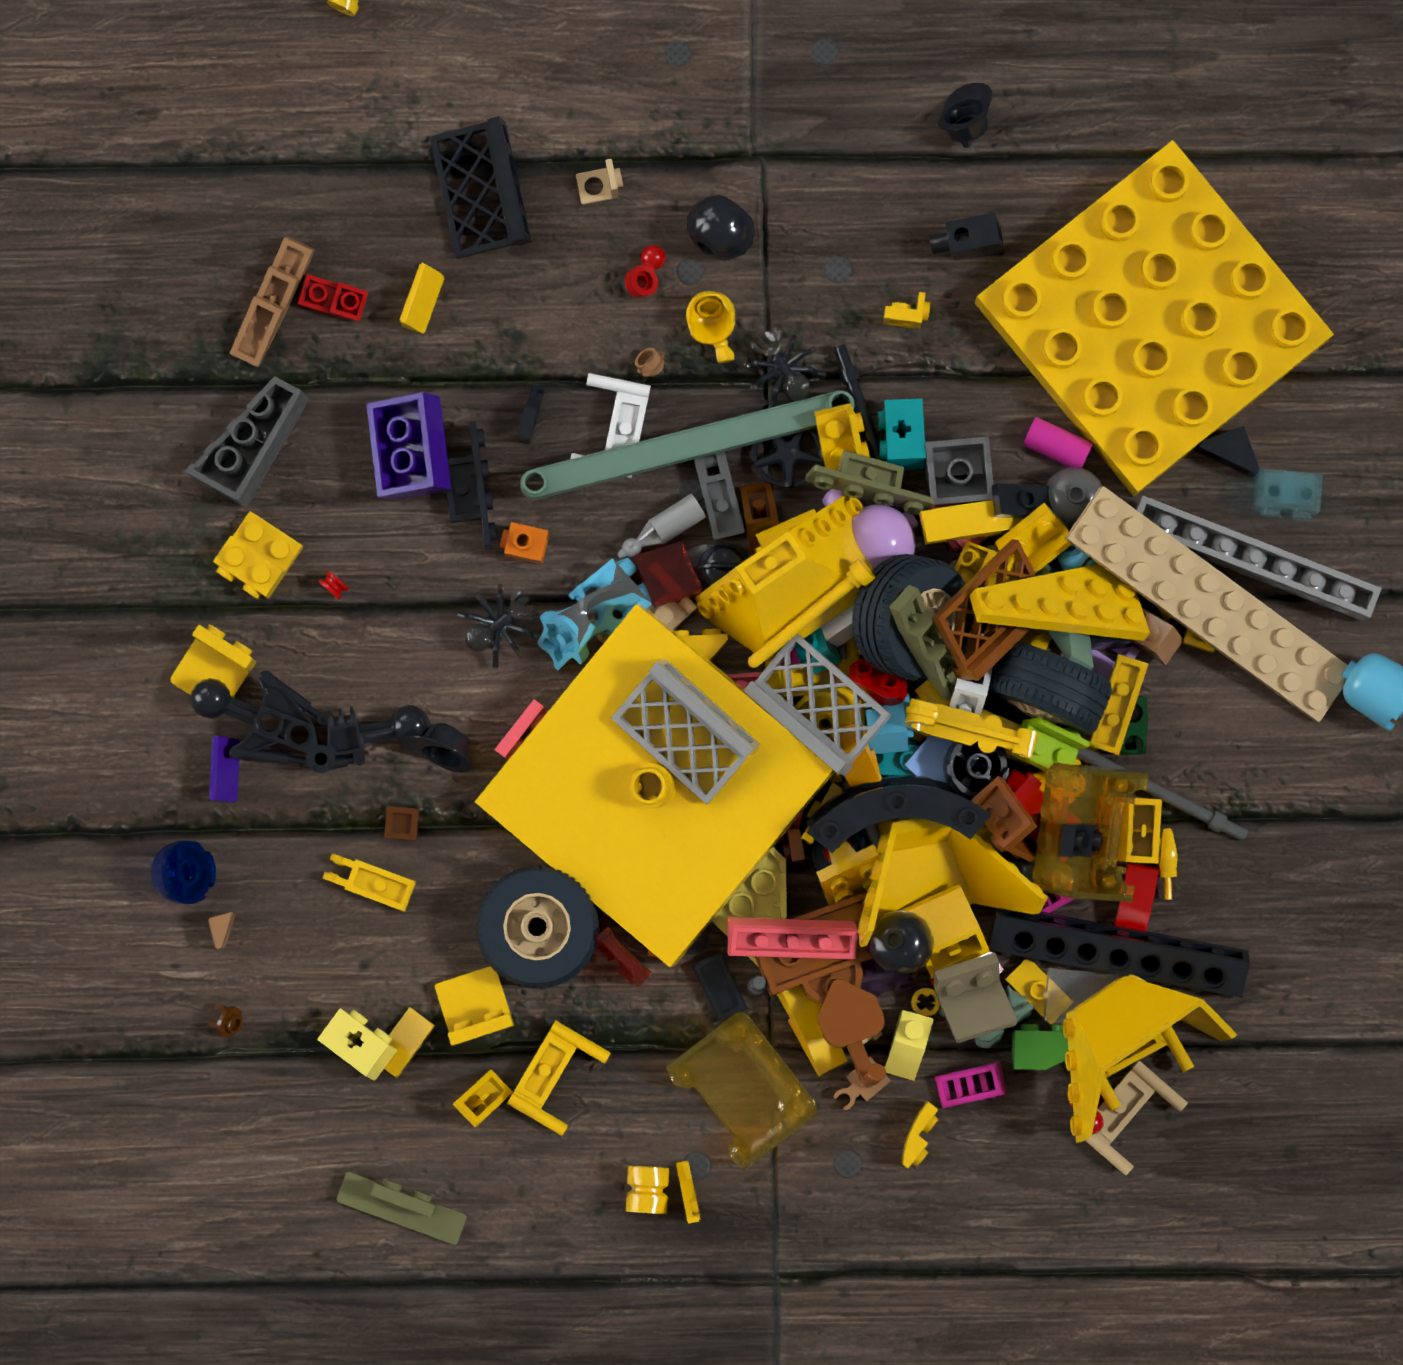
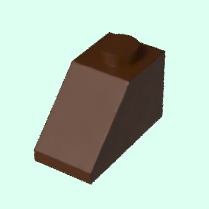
(758, 511)

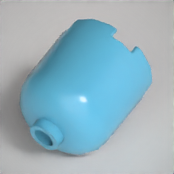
(1375, 688)

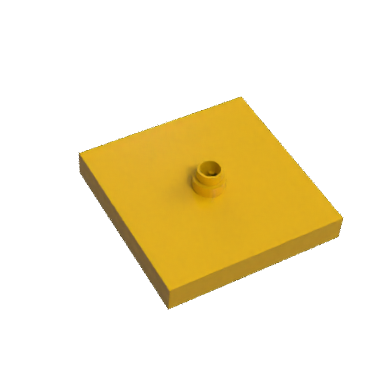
(628, 825)

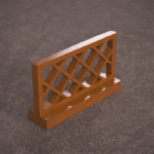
(990, 648)

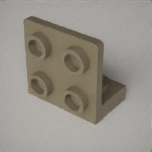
(973, 998)

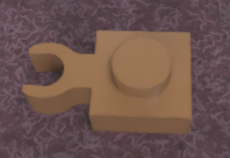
(857, 1088)

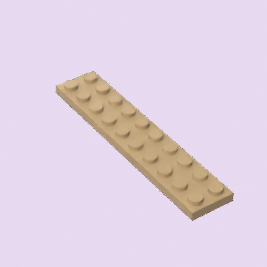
(1208, 603)

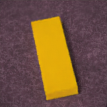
(1125, 684)

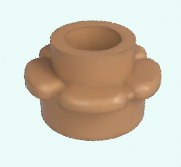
(649, 362)

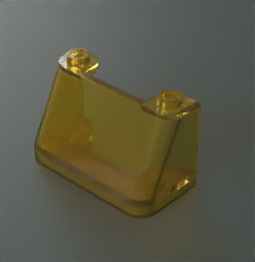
(745, 1087)

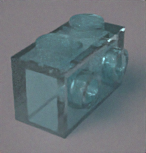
(1287, 493)

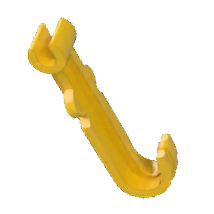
(968, 728)

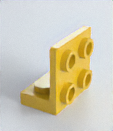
(473, 1005)

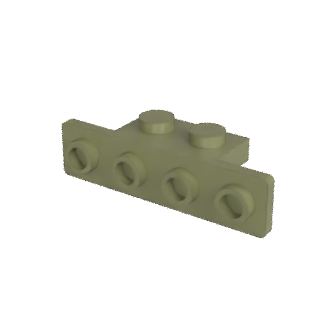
(871, 479)
(402, 1208)

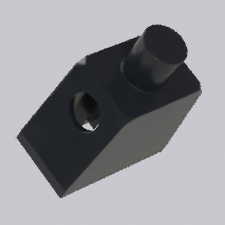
(983, 241)

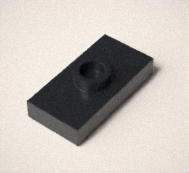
(1018, 499)

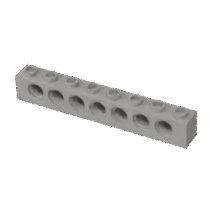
(1264, 561)

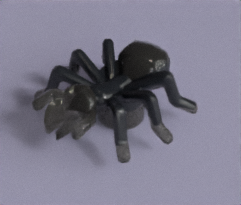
(786, 371)
(494, 627)

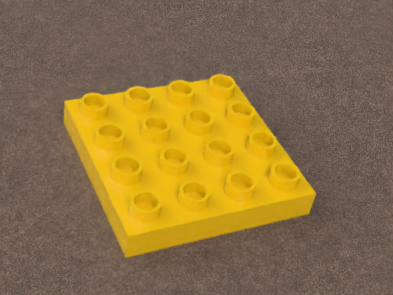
(1153, 318)

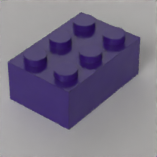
(408, 446)

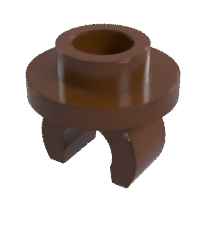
(229, 1021)

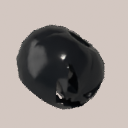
(720, 228)

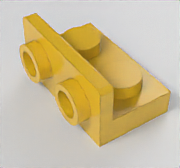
(839, 431)
(1040, 537)

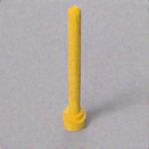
(857, 576)

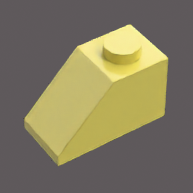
(908, 1045)

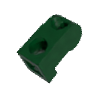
(1136, 736)

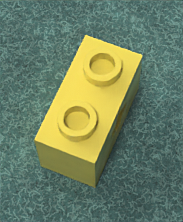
(341, 1037)

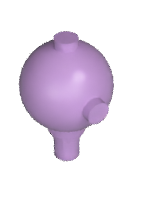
(880, 530)

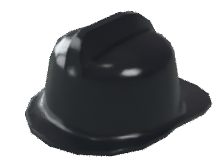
(966, 113)
(714, 561)
(442, 746)

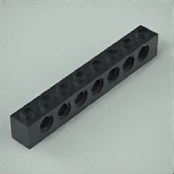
(1136, 943)

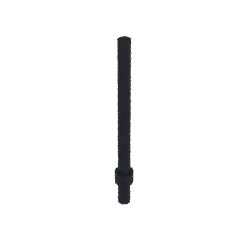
(849, 377)

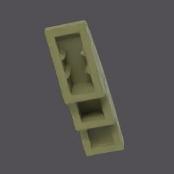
(924, 640)

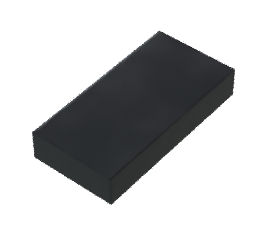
(719, 986)

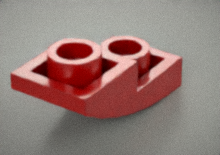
(332, 298)
(1137, 913)

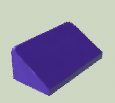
(223, 771)

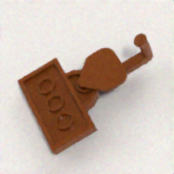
(846, 1010)

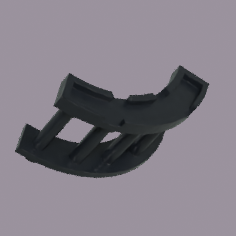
(894, 799)

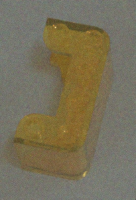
(1084, 796)

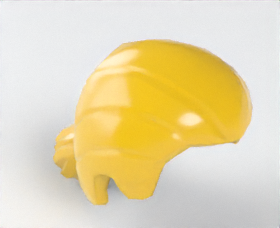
(712, 321)

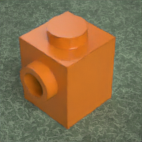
(525, 543)

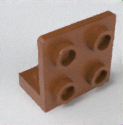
(1008, 819)

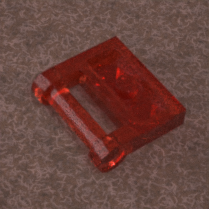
(611, 949)

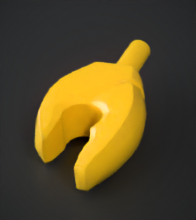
(1167, 861)

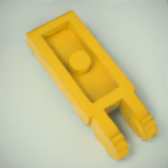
(373, 883)

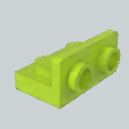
(1053, 743)

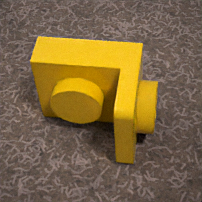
(902, 316)

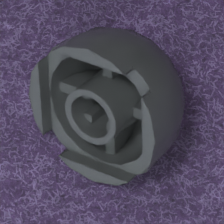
(1071, 492)

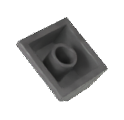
(959, 470)

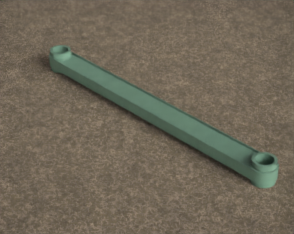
(679, 446)

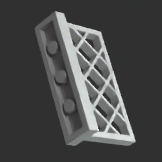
(696, 705)
(801, 726)

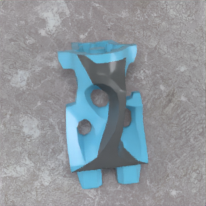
(569, 630)

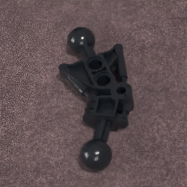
(345, 734)

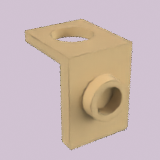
(609, 177)

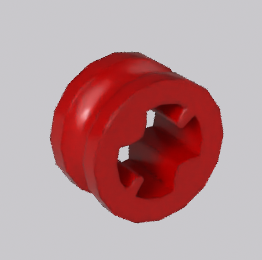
(333, 585)

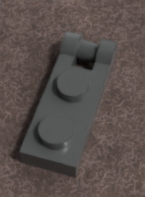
(719, 497)

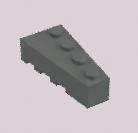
(251, 443)

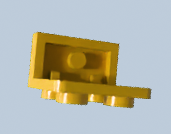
(215, 659)

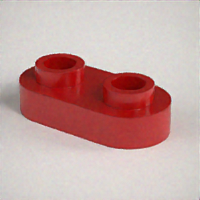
(875, 683)

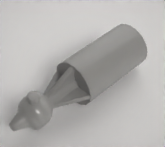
(665, 526)

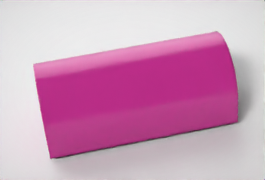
(1057, 444)

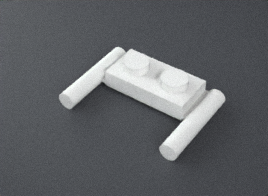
(627, 412)

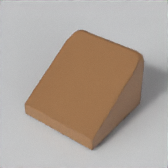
(220, 929)

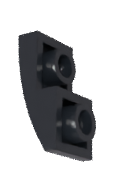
(1080, 840)

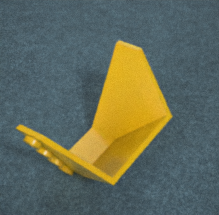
(787, 579)
(929, 857)
(1117, 1024)

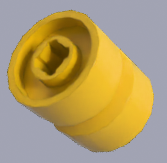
(647, 1189)

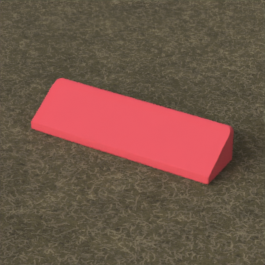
(792, 938)

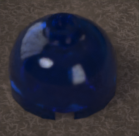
(183, 872)

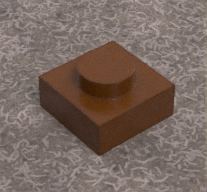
(402, 823)
(793, 848)

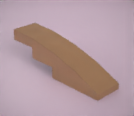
(272, 301)

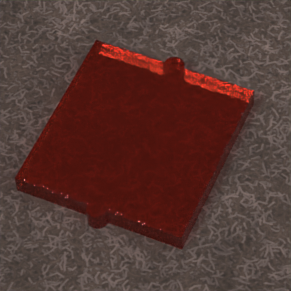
(668, 574)

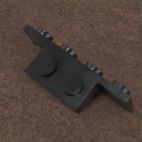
(467, 495)

